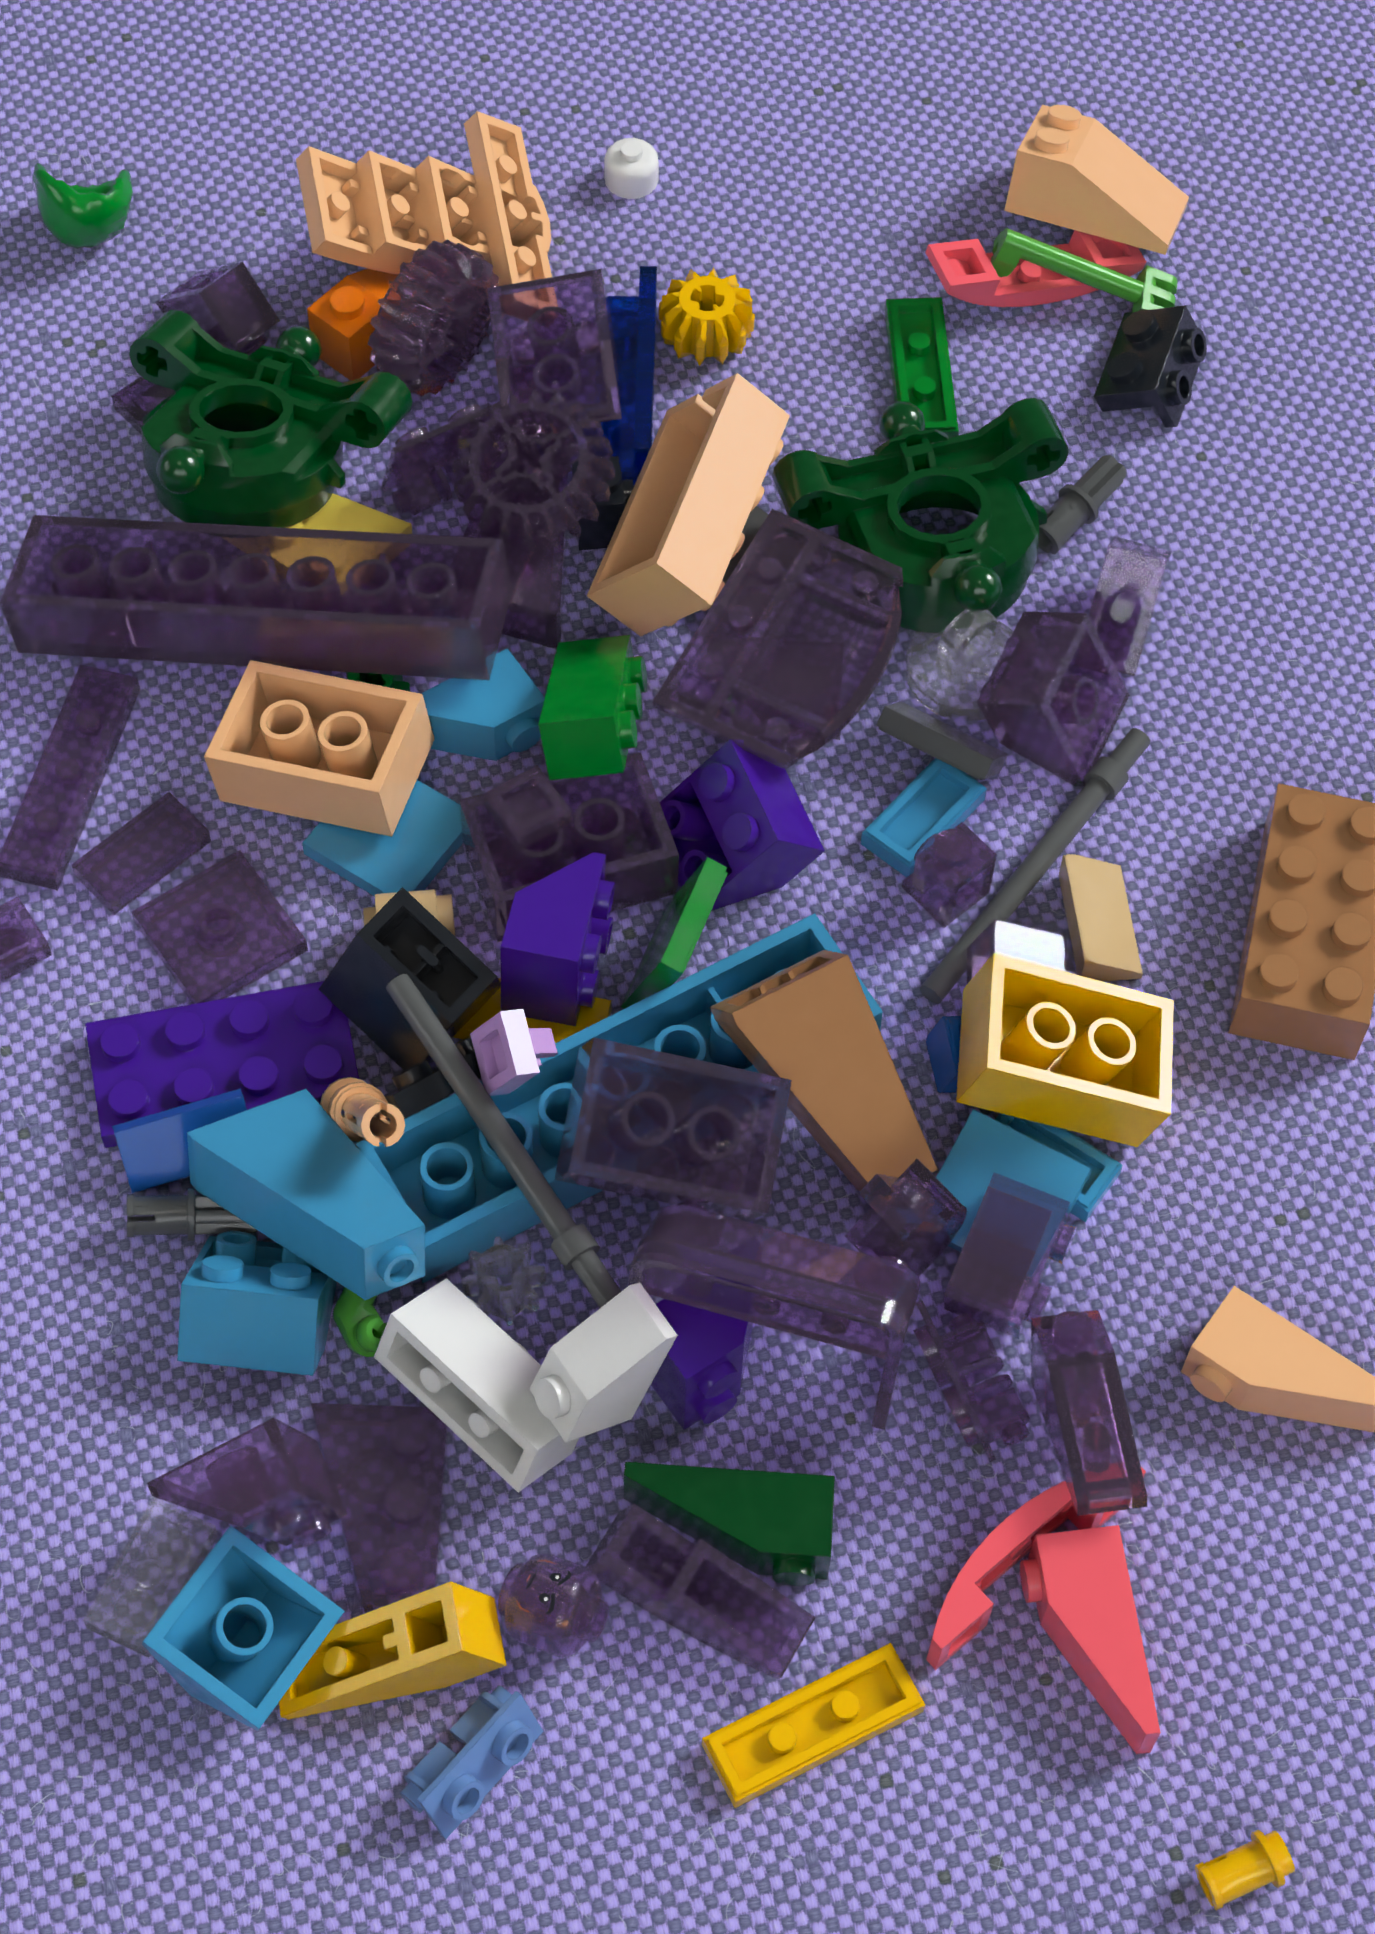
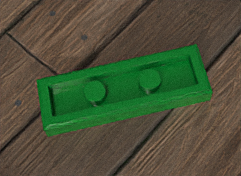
(922, 360)

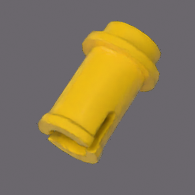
(1245, 1869)

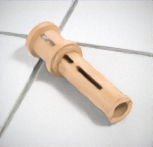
(368, 1107)

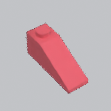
(1093, 1621)

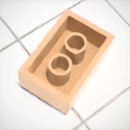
(320, 747)

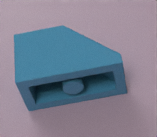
(486, 715)

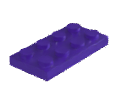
(187, 1053)

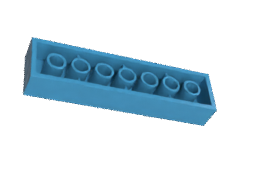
(455, 1176)

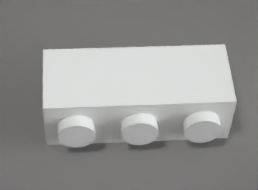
(473, 1382)

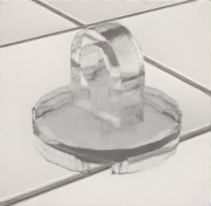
(953, 666)

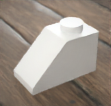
(603, 1365)

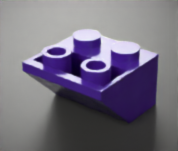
(743, 818)
(556, 942)

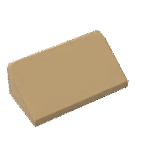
(1099, 919)

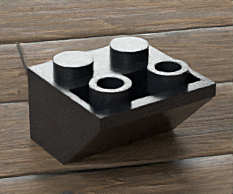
(410, 942)

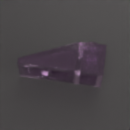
(1086, 1411)

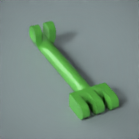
(1148, 291)

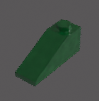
(757, 1518)

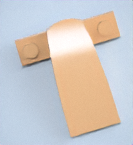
(385, 210)

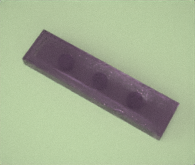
(68, 777)

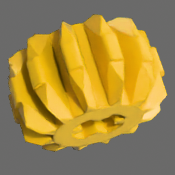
(706, 316)

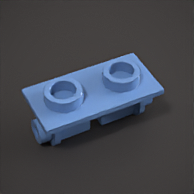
(495, 1736)

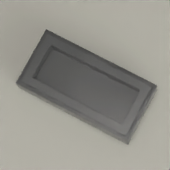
(941, 740)

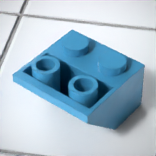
(254, 1307)

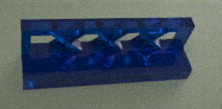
(635, 348)

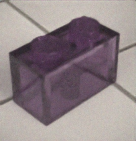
(1009, 1255)

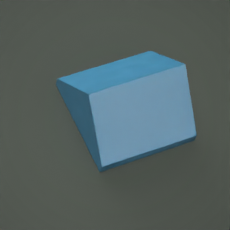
(241, 1630)

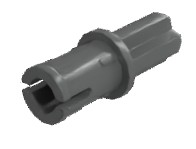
(1080, 503)
(180, 1216)

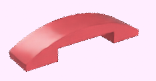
(970, 276)
(966, 1606)

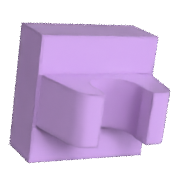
(510, 1051)

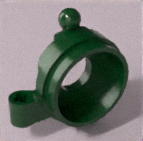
(254, 431)
(927, 469)

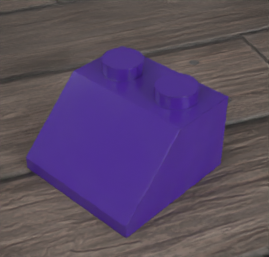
(703, 1365)

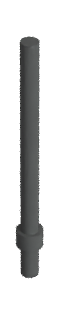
(1102, 783)
(572, 1242)

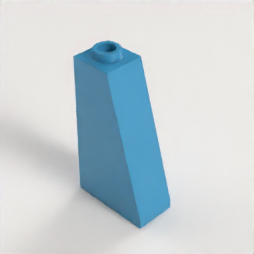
(311, 1192)

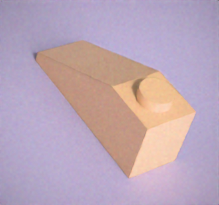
(1277, 1368)

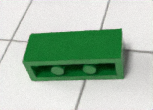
(592, 707)

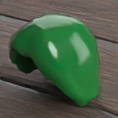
(83, 214)

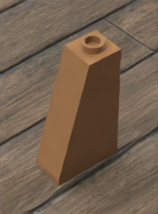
(844, 1086)

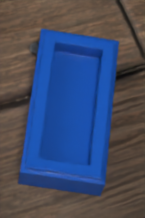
(157, 1145)

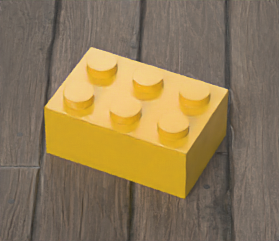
(1065, 1051)

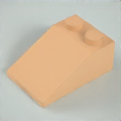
(1092, 182)

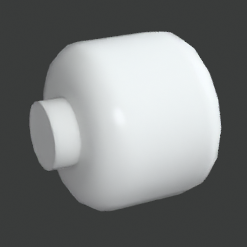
(631, 168)

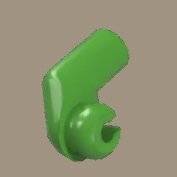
(358, 1323)

